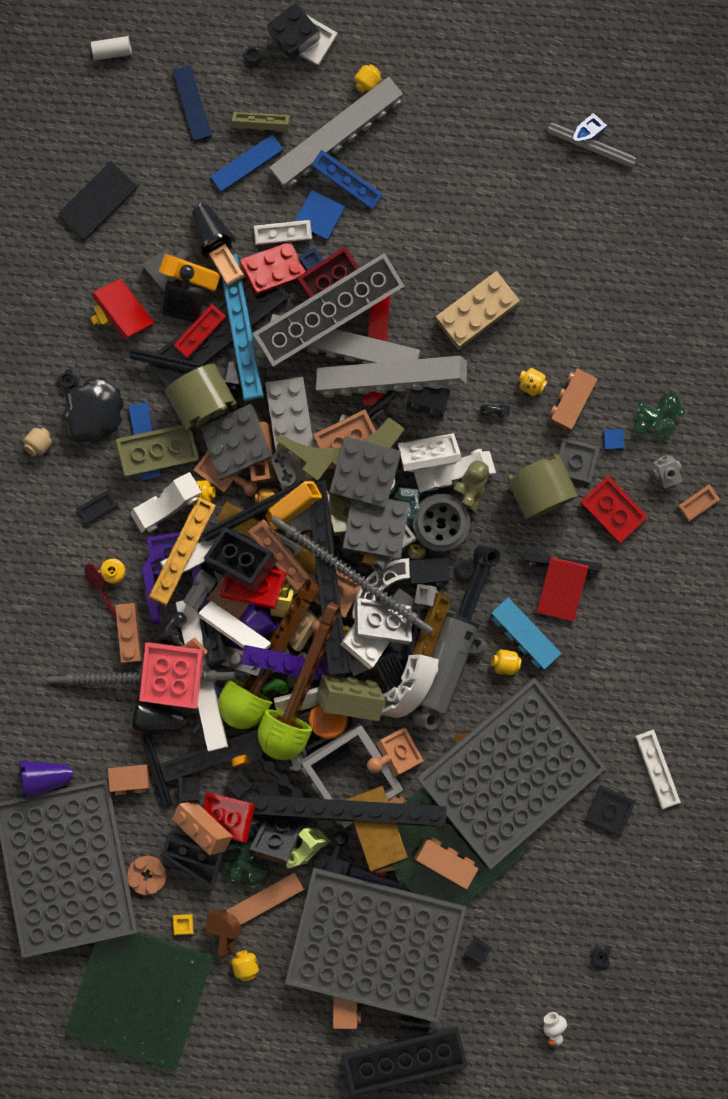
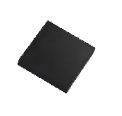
(610, 810)

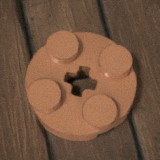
(156, 869)

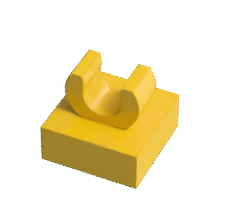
(100, 317)

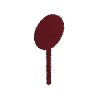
(96, 579)

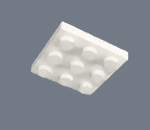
(429, 452)

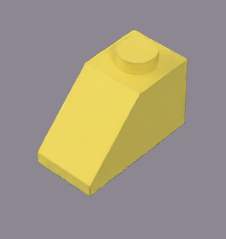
(285, 600)

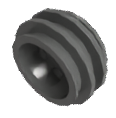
(454, 507)

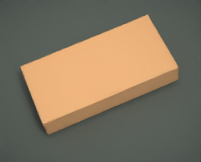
(226, 265)

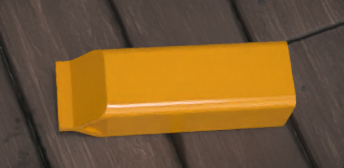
(203, 276)
(294, 503)

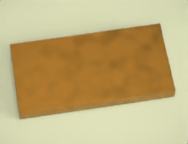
(379, 841)

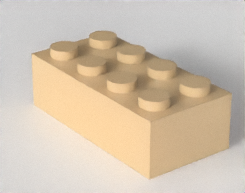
(477, 310)

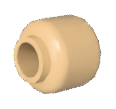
(37, 441)

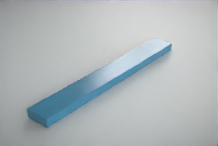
(243, 339)

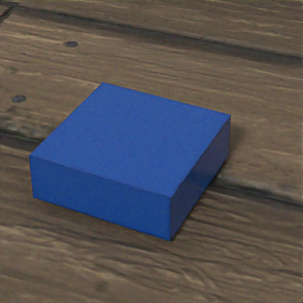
(613, 439)

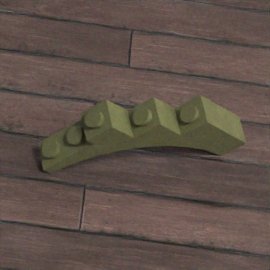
(319, 459)

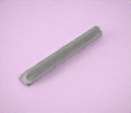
(592, 145)

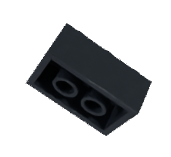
(240, 559)

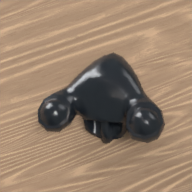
(168, 633)

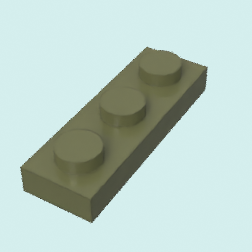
(260, 121)

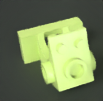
(312, 842)

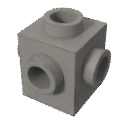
(667, 471)

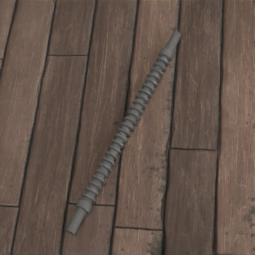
(412, 618)
(70, 679)

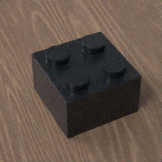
(293, 31)
(429, 401)

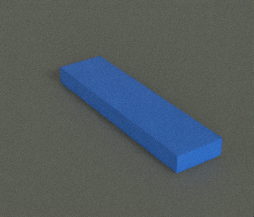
(246, 163)
(346, 179)
(141, 424)

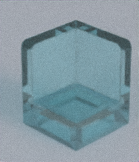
(409, 496)

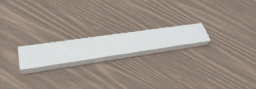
(208, 701)

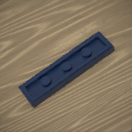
(192, 103)

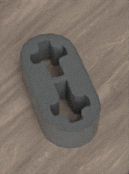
(288, 467)

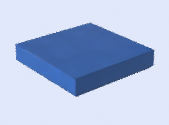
(322, 213)

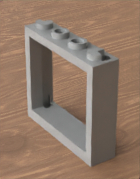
(334, 744)

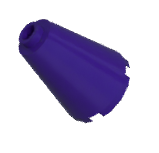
(259, 620)
(42, 777)

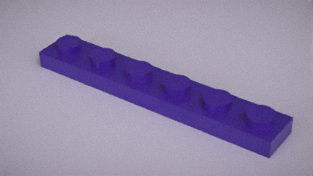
(279, 662)

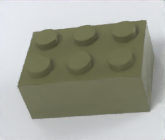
(350, 697)

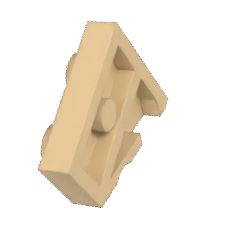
(303, 631)

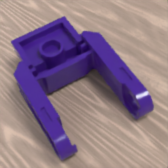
(159, 550)

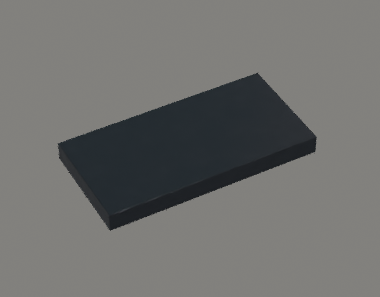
(97, 200)

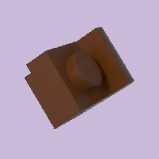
(226, 926)

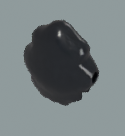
(92, 410)

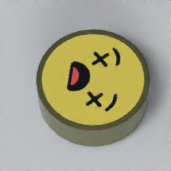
(416, 551)

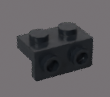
(333, 757)

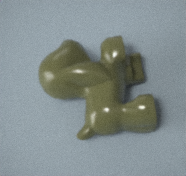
(473, 484)

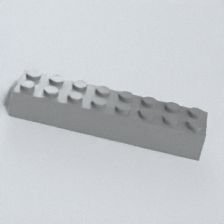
(328, 309)
(291, 418)

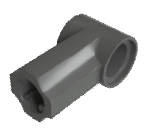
(201, 586)

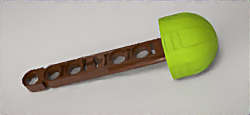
(242, 703)
(282, 733)

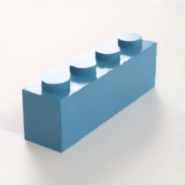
(525, 633)

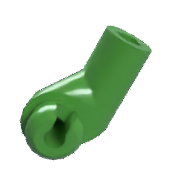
(277, 685)

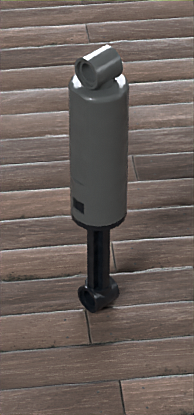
(455, 644)

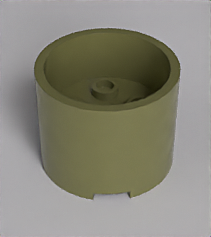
(200, 397)
(542, 487)

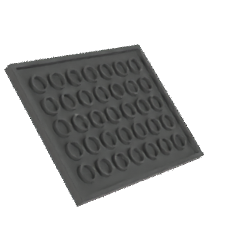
(511, 773)
(66, 869)
(375, 945)

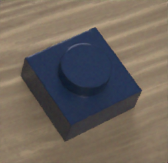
(310, 258)

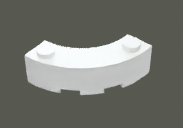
(449, 475)
(176, 496)
(392, 573)
(414, 687)

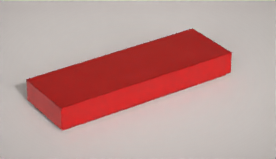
(199, 331)

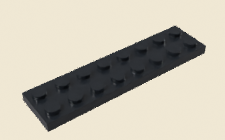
(258, 308)

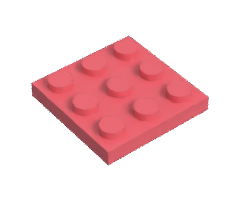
(171, 675)

